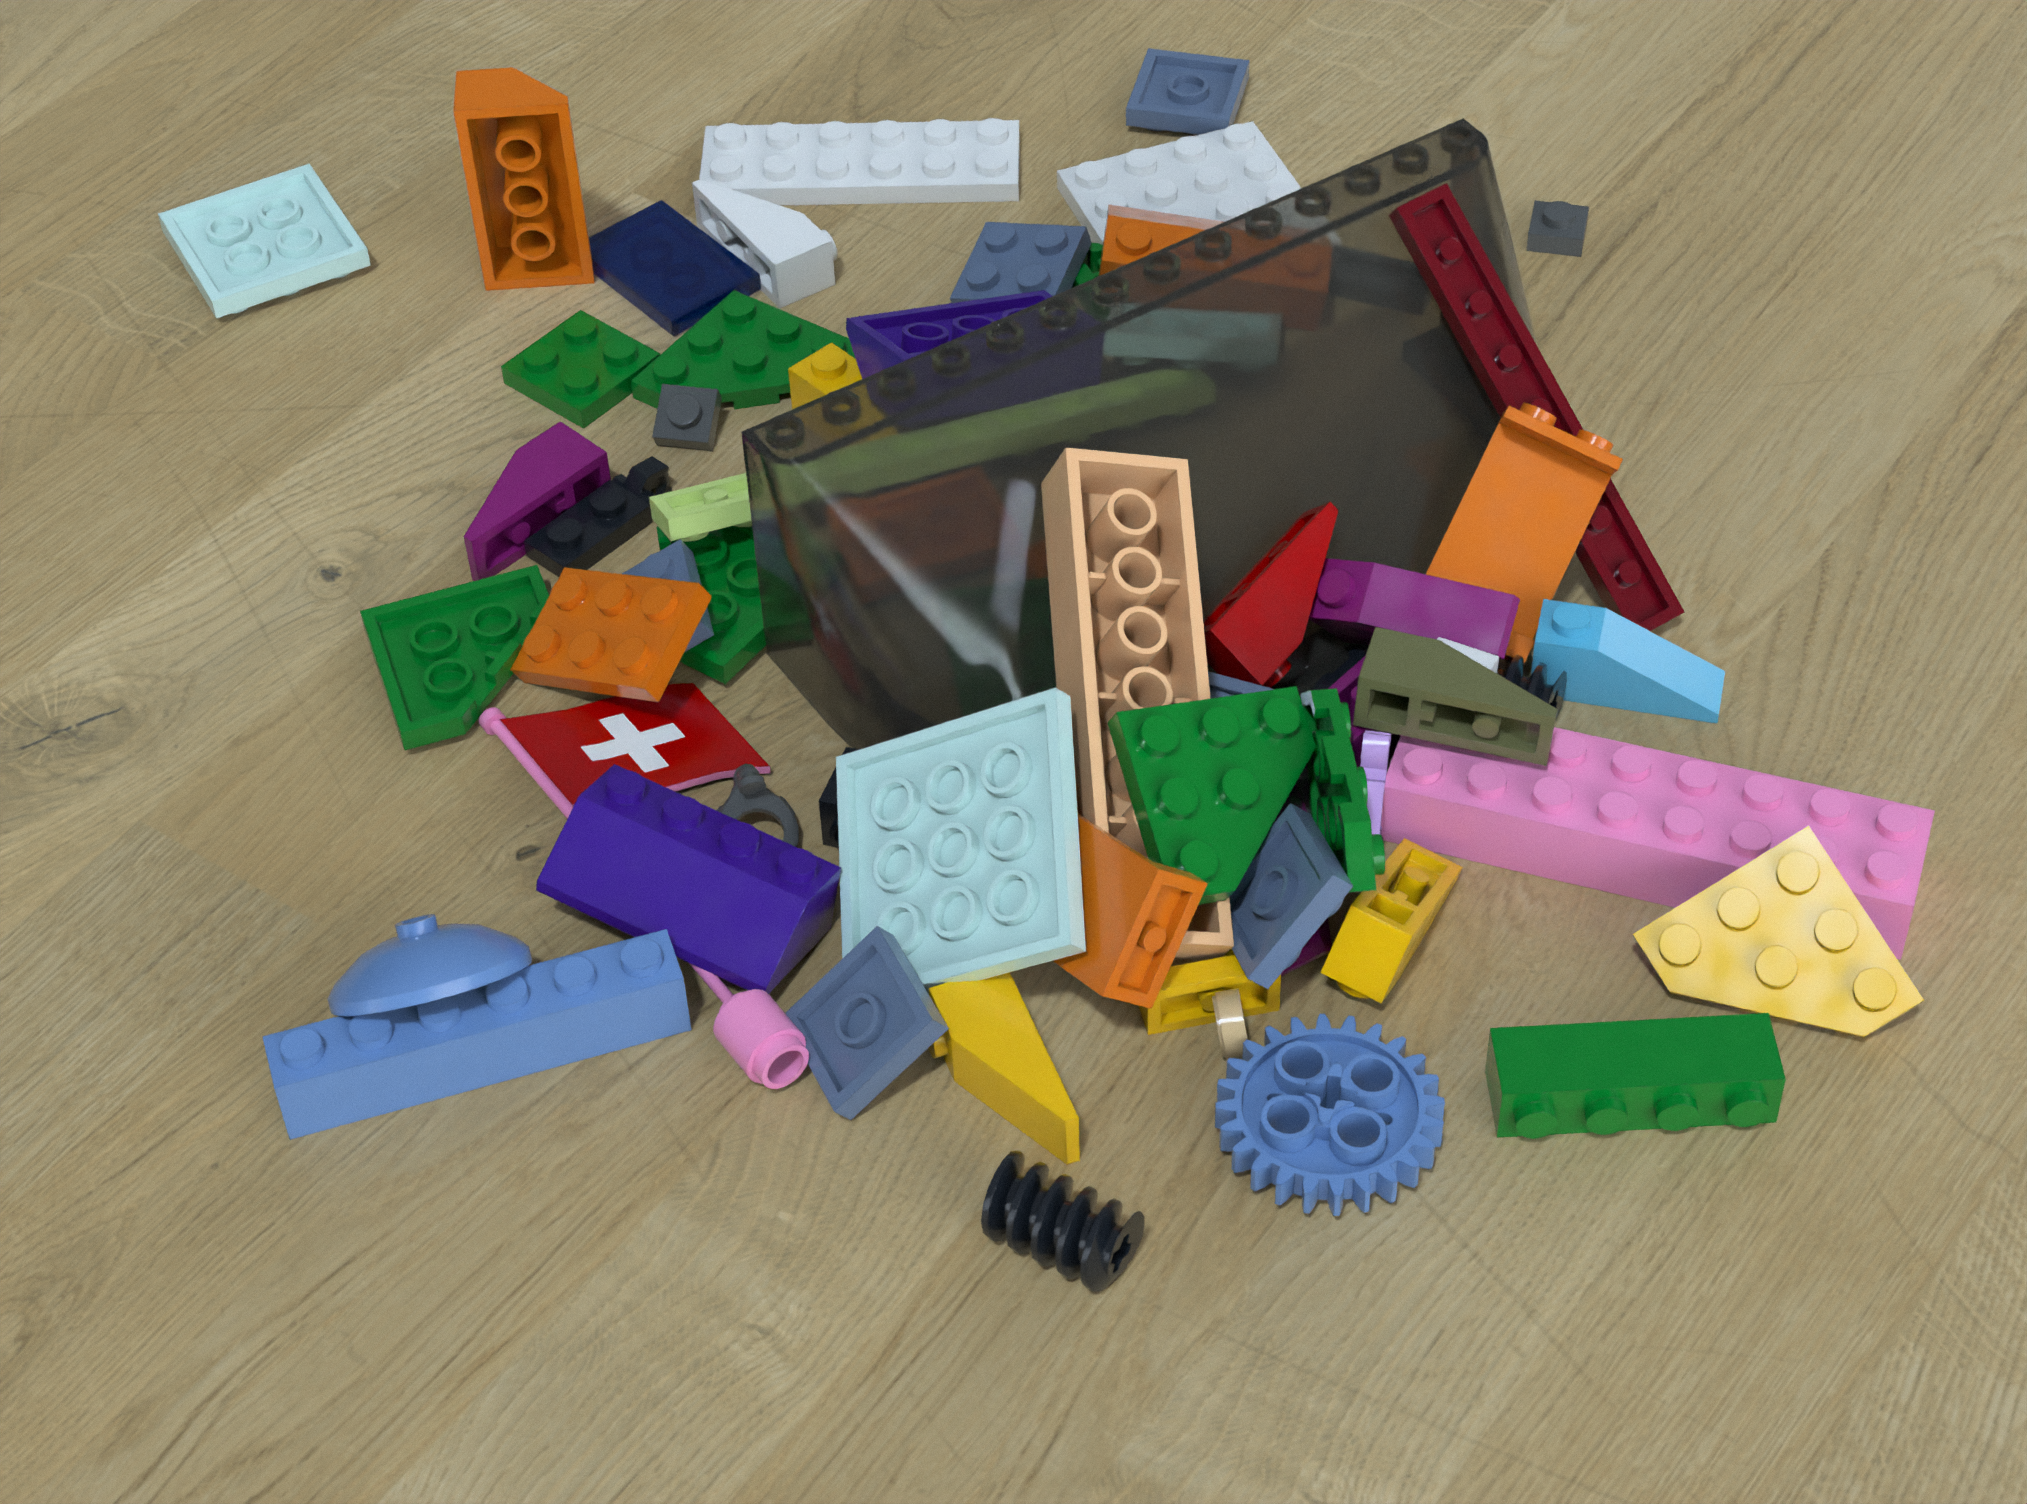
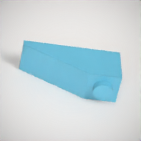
(1623, 664)

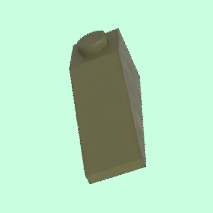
(1444, 697)

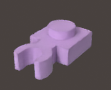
(1375, 763)

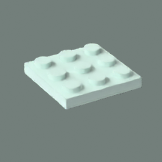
(264, 240)

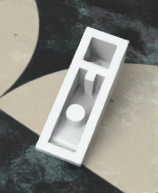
(771, 239)

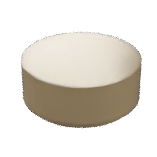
(1230, 1022)

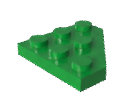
(740, 351)
(730, 576)
(451, 651)
(1212, 778)
(1340, 790)

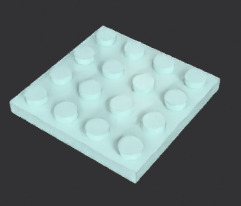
(966, 842)

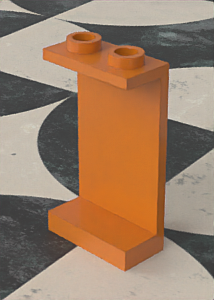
(1525, 513)
(1131, 918)

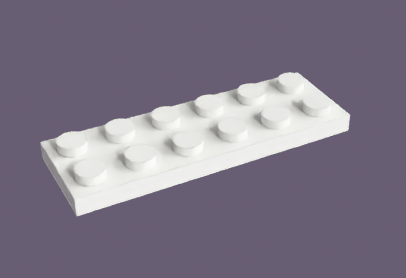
(866, 161)

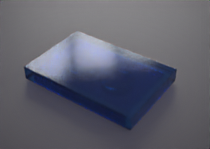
(668, 267)

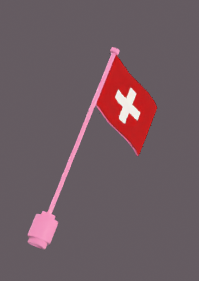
(676, 746)

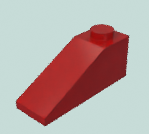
(1270, 606)

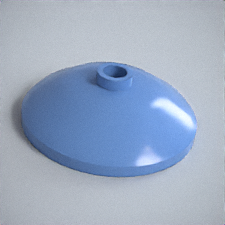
(425, 966)

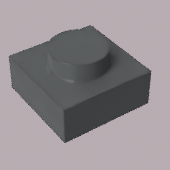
(1557, 228)
(687, 417)

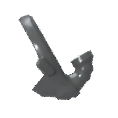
(752, 795)

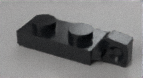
(600, 520)

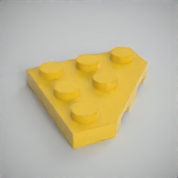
(1784, 944)

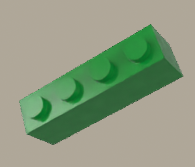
(1634, 1075)

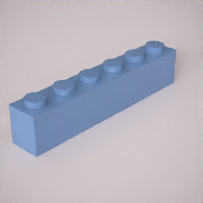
(478, 1038)

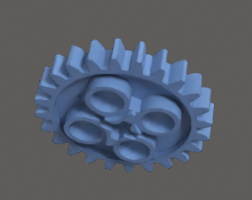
(1329, 1114)

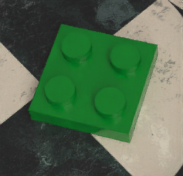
(579, 368)

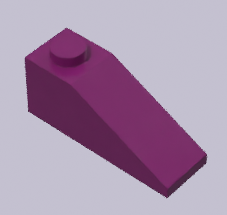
(532, 491)
(1368, 595)

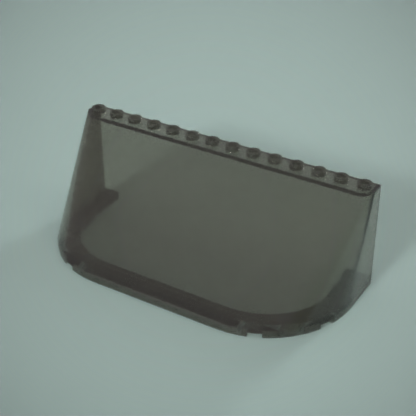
(1265, 351)

